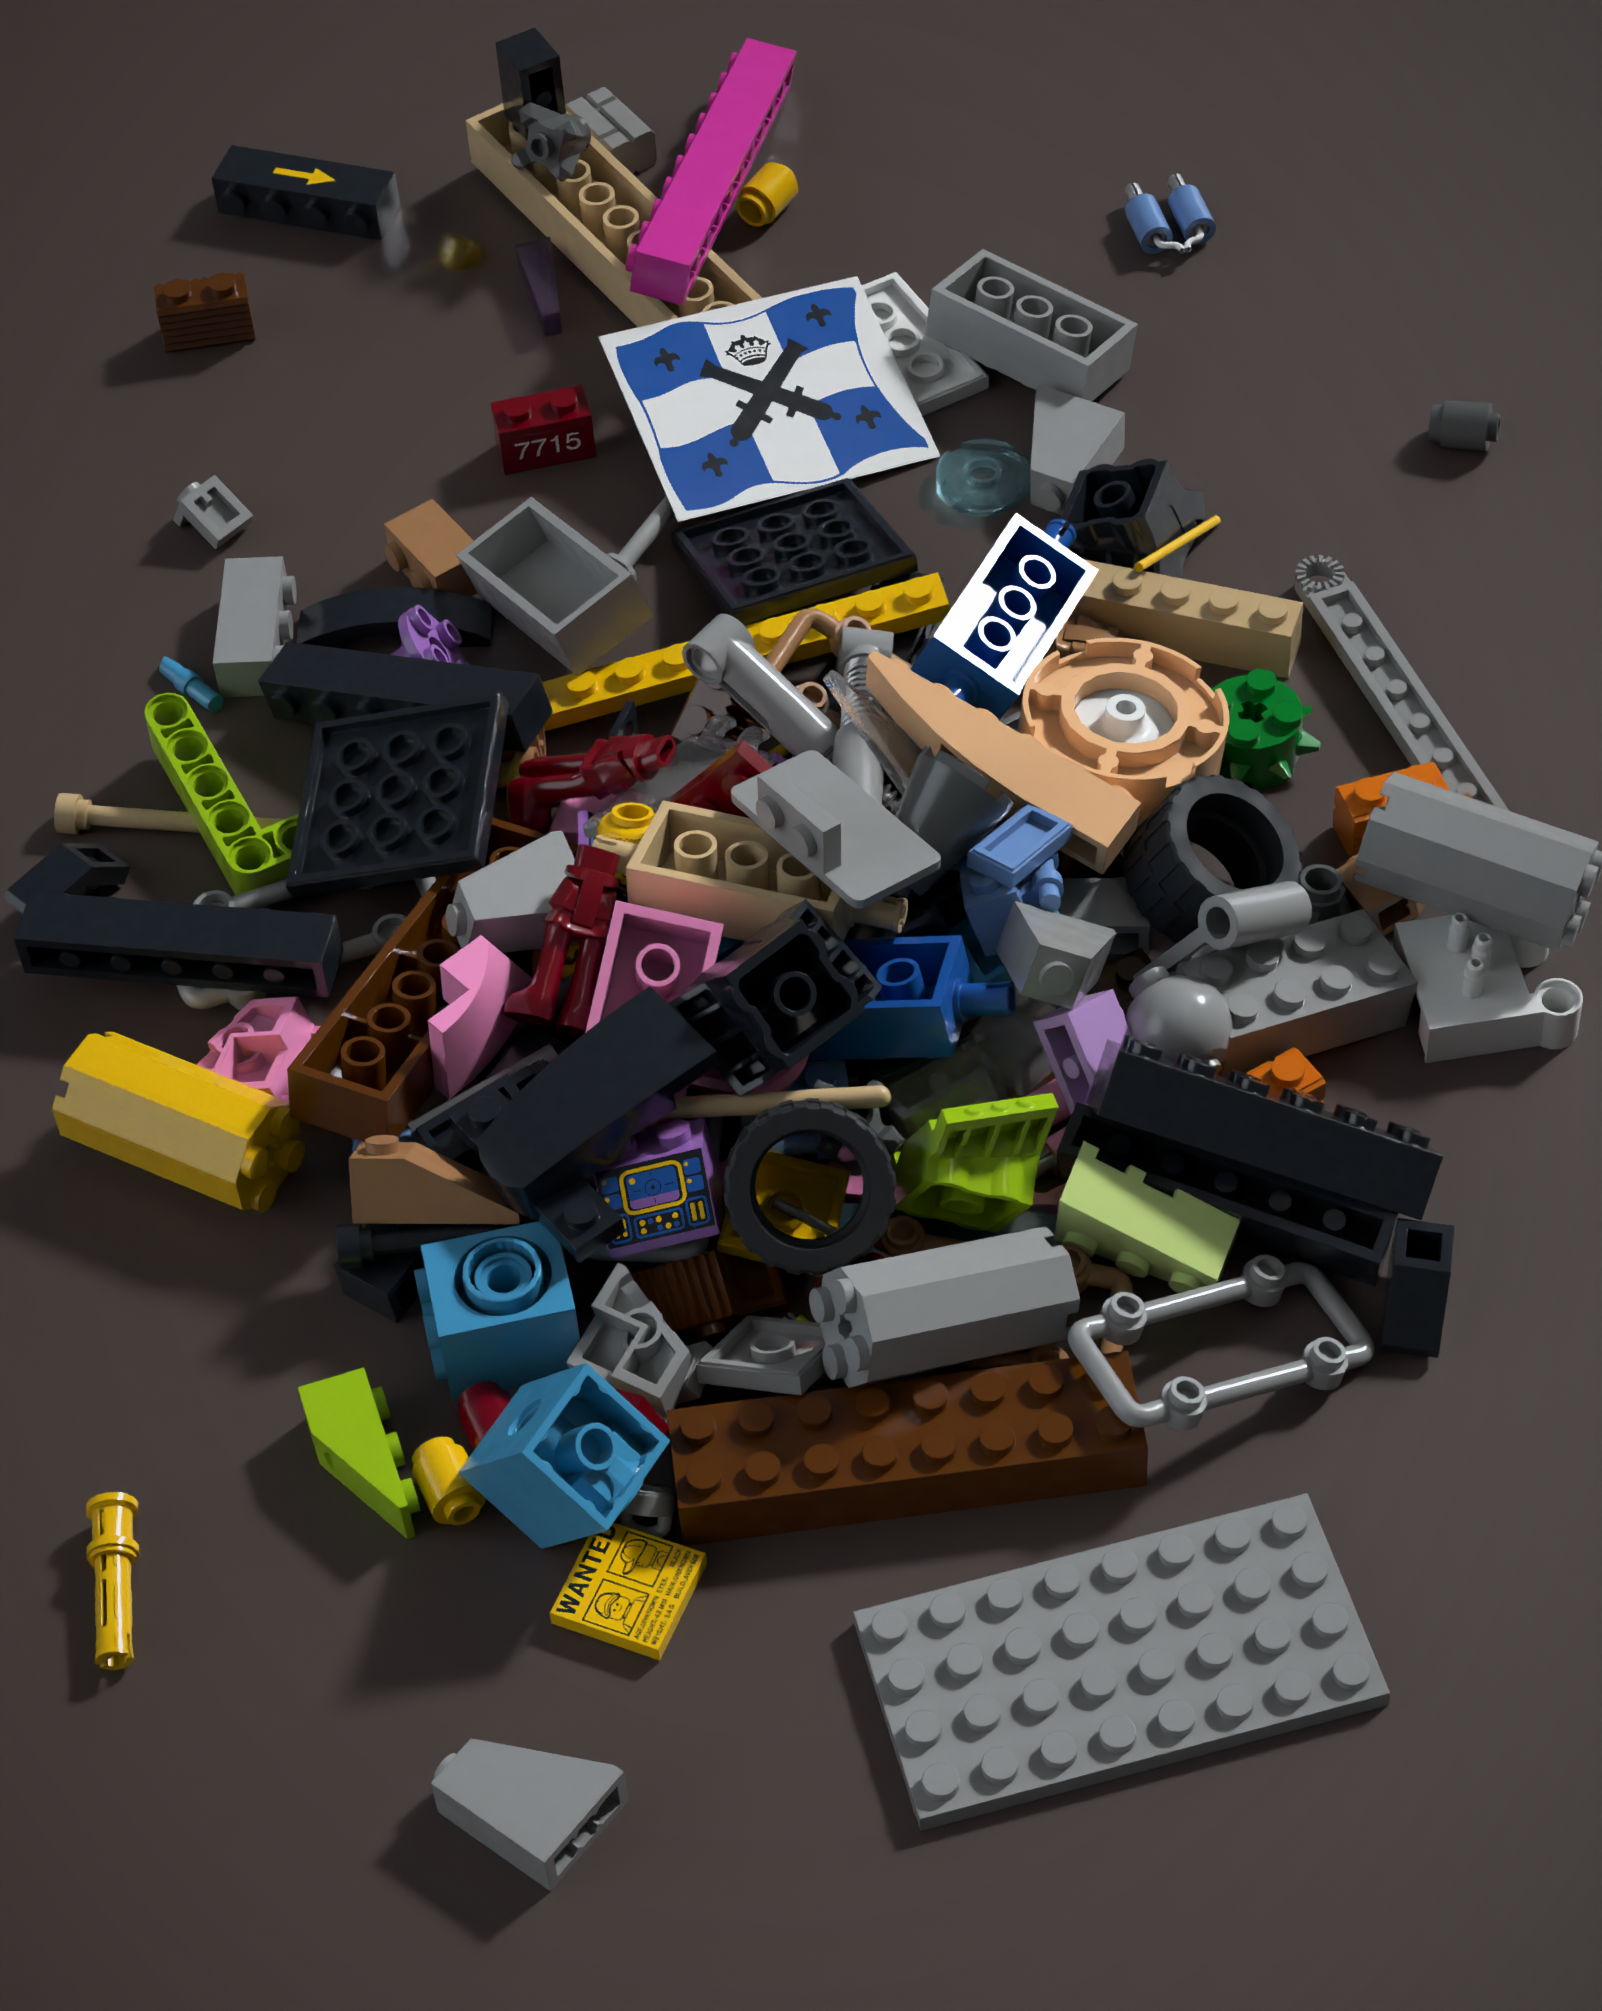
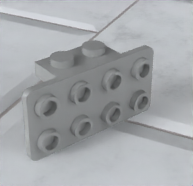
(835, 829)

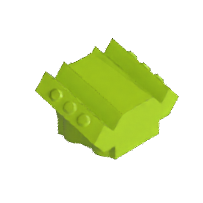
(975, 1162)

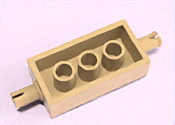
(731, 875)

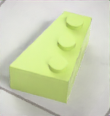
(1142, 1227)

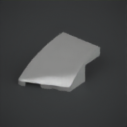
(633, 1344)

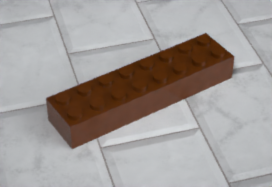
(373, 1053)
(901, 1449)

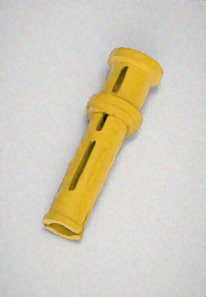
(112, 1556)

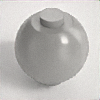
(1180, 1016)

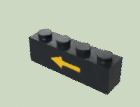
(306, 192)

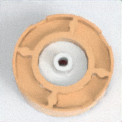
(1128, 716)

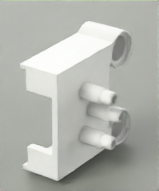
(1476, 992)

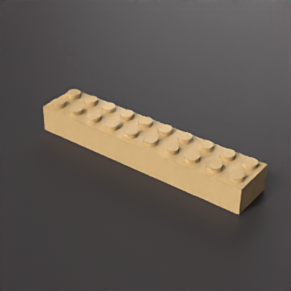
(594, 219)

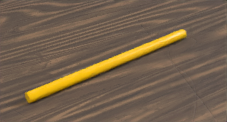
(1177, 543)

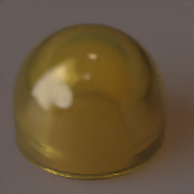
(459, 252)

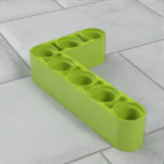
(242, 849)

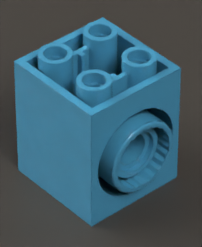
(497, 1307)
(565, 1456)

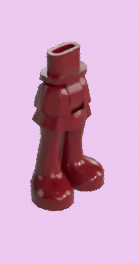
(602, 771)
(580, 914)

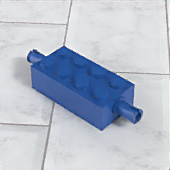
(1007, 615)
(921, 1002)

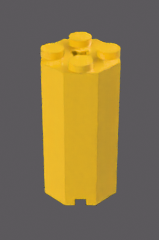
(178, 1120)

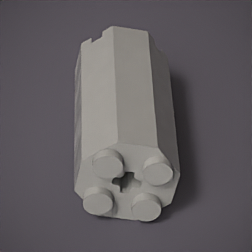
(1479, 862)
(944, 1306)

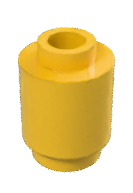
(767, 194)
(444, 1490)

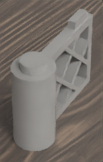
(1241, 920)

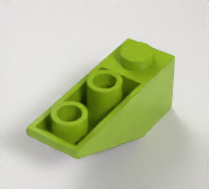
(353, 1446)

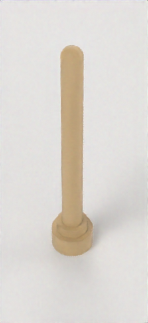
(76, 814)
(756, 1102)

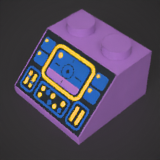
(664, 1188)

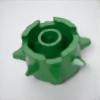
(1263, 730)

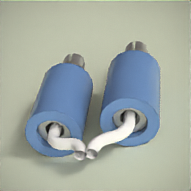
(1151, 226)

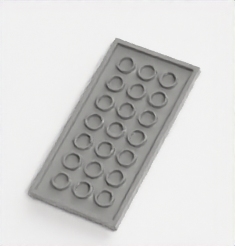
(1117, 1660)

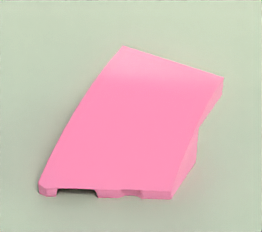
(472, 1025)
(261, 1044)

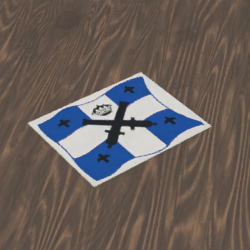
(768, 398)

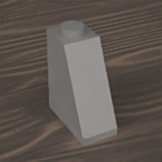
(1069, 438)
(511, 896)
(1053, 954)
(529, 1804)

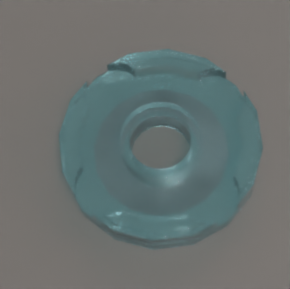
(982, 496)

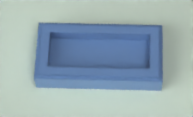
(1019, 845)

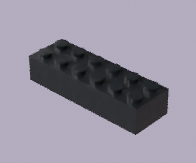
(1265, 1129)

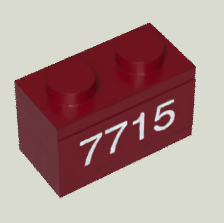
(543, 429)

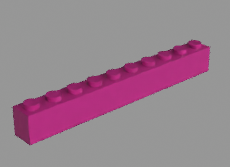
(710, 172)

